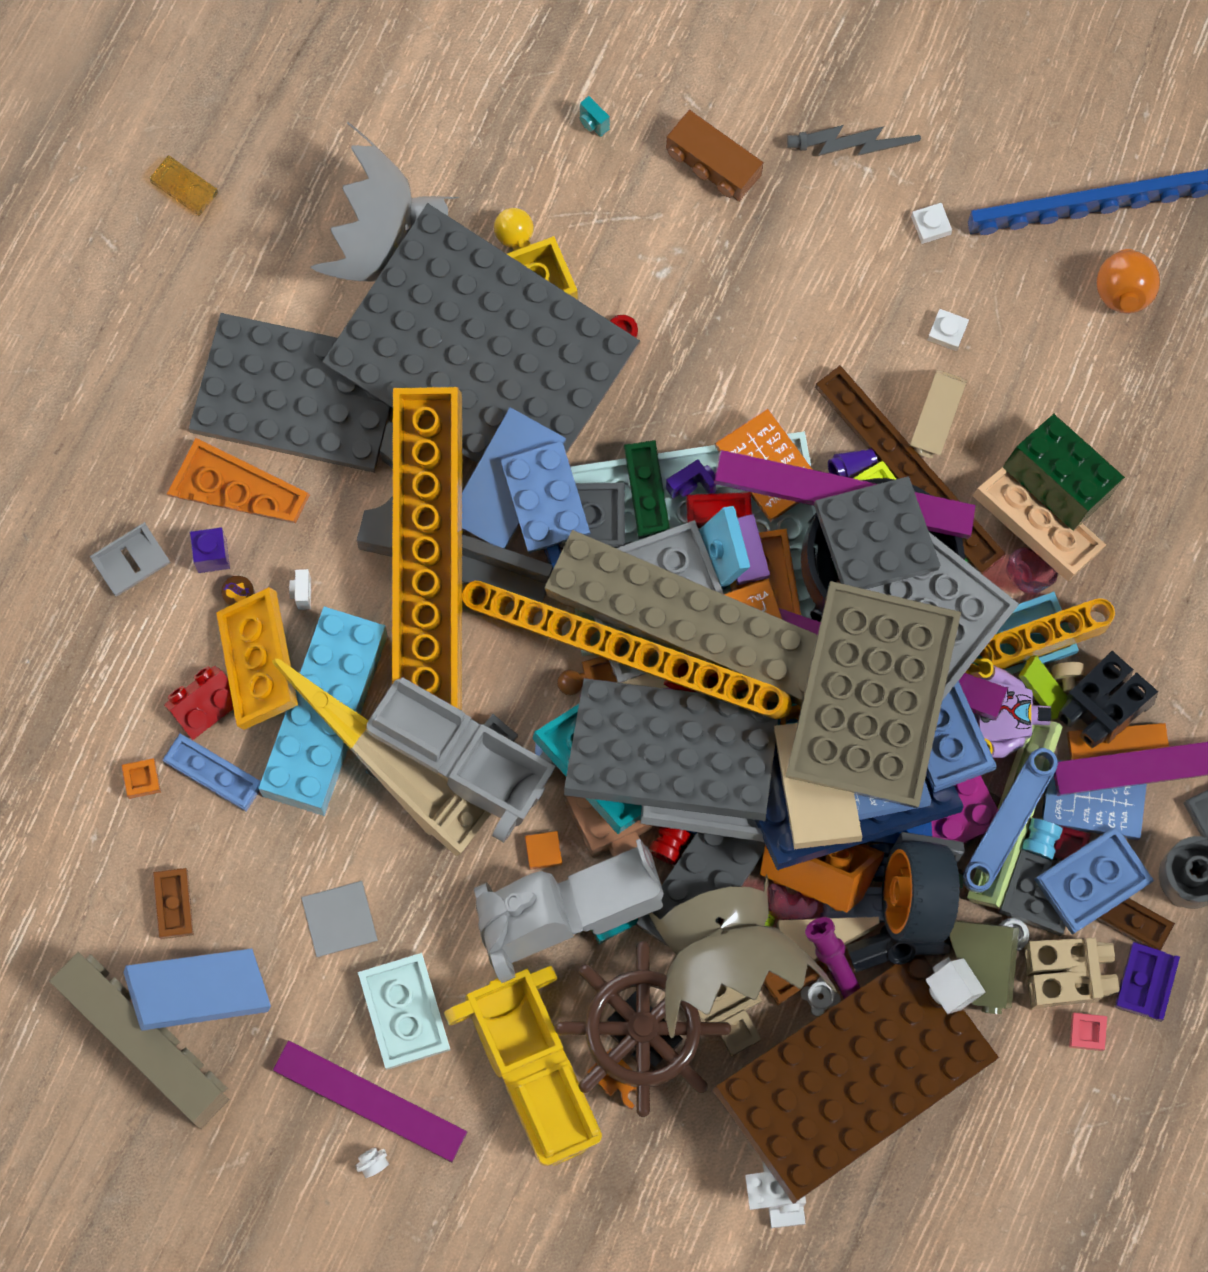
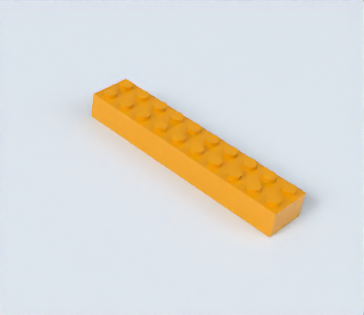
(427, 540)

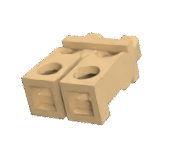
(1080, 971)

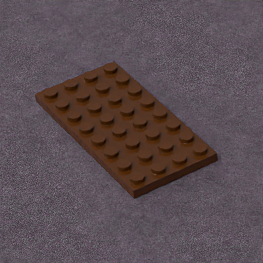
(853, 1077)

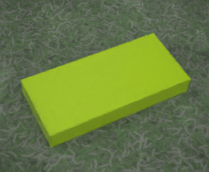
(1043, 685)

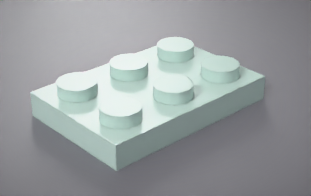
(404, 1011)

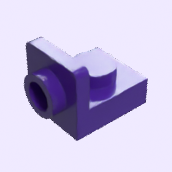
(686, 480)

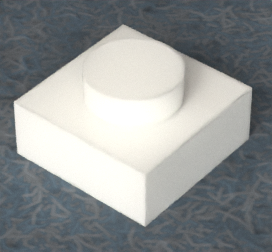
(931, 223)
(948, 329)
(301, 589)

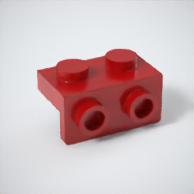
(201, 701)

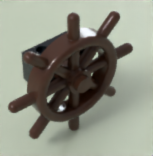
(639, 1029)

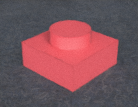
(1088, 1031)

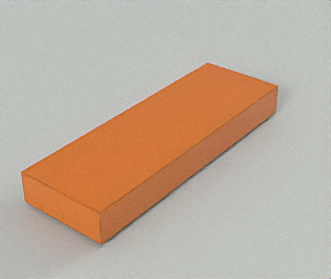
(1129, 740)

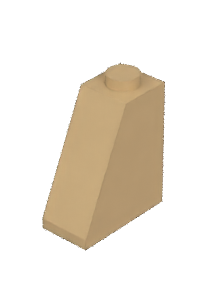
(938, 413)

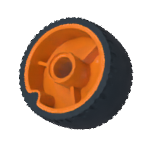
(920, 892)

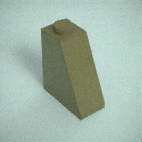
(991, 957)

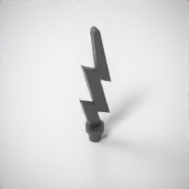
(832, 144)

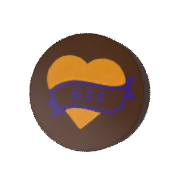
(236, 589)

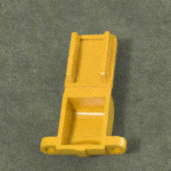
(532, 1064)

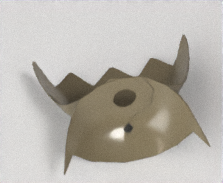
(726, 954)

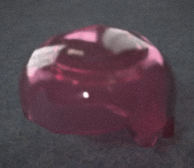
(1029, 571)
(789, 906)

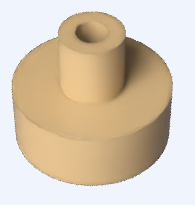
(1068, 674)

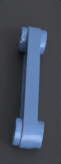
(1010, 820)

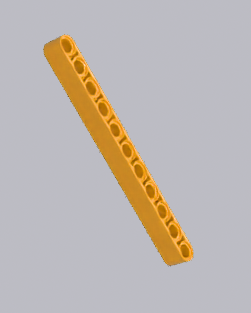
(1024, 647)
(638, 653)

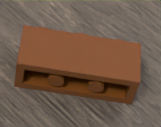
(713, 156)

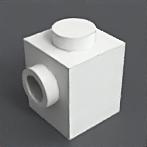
(954, 985)

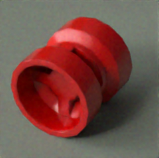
(668, 844)

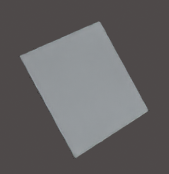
(339, 919)

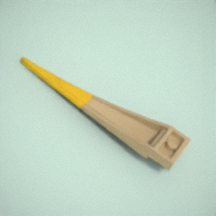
(411, 784)

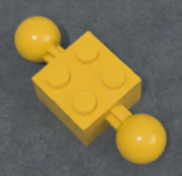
(514, 230)

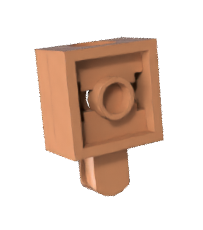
(598, 833)

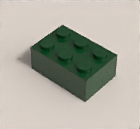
(1063, 472)

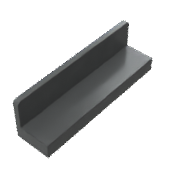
(504, 569)

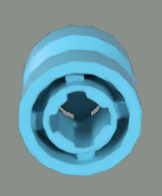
(1042, 838)

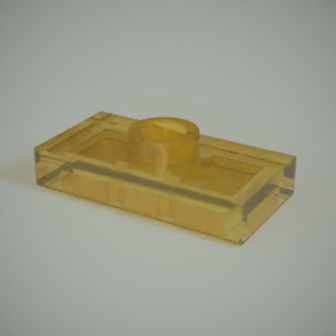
(183, 185)

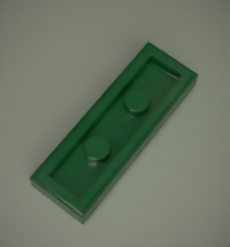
(646, 488)

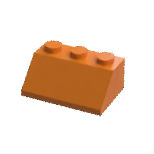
(833, 879)

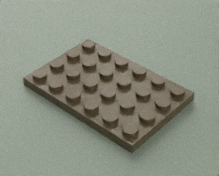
(873, 694)

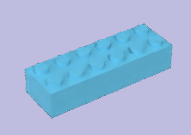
(307, 749)

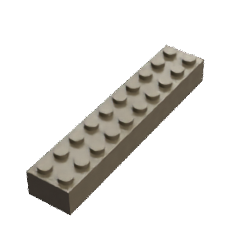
(681, 614)

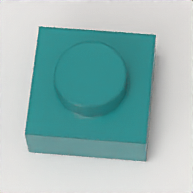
(594, 117)

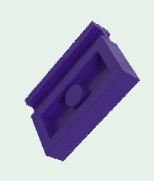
(1147, 982)

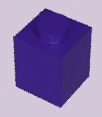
(210, 550)

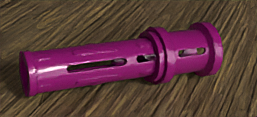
(831, 951)

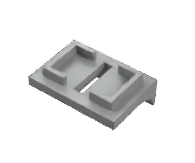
(143, 550)

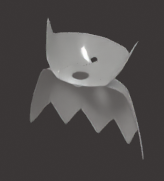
(383, 214)

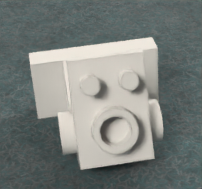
(767, 1193)

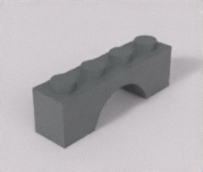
(377, 523)

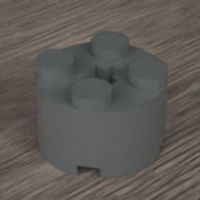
(1174, 873)

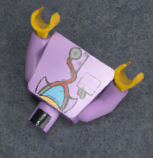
(1016, 713)

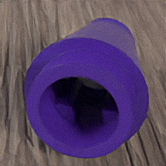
(852, 463)

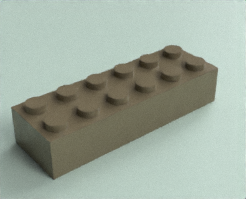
(151, 1050)

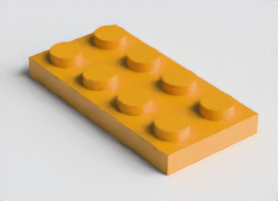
(250, 641)

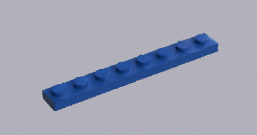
(1081, 203)

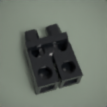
(1107, 700)

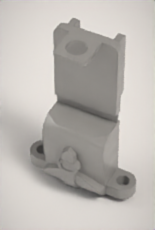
(474, 758)
(543, 913)

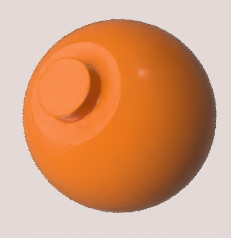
(1128, 281)

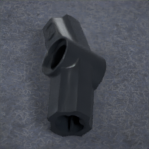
(883, 948)

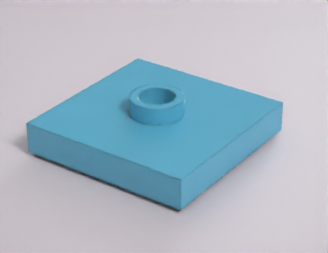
(725, 546)

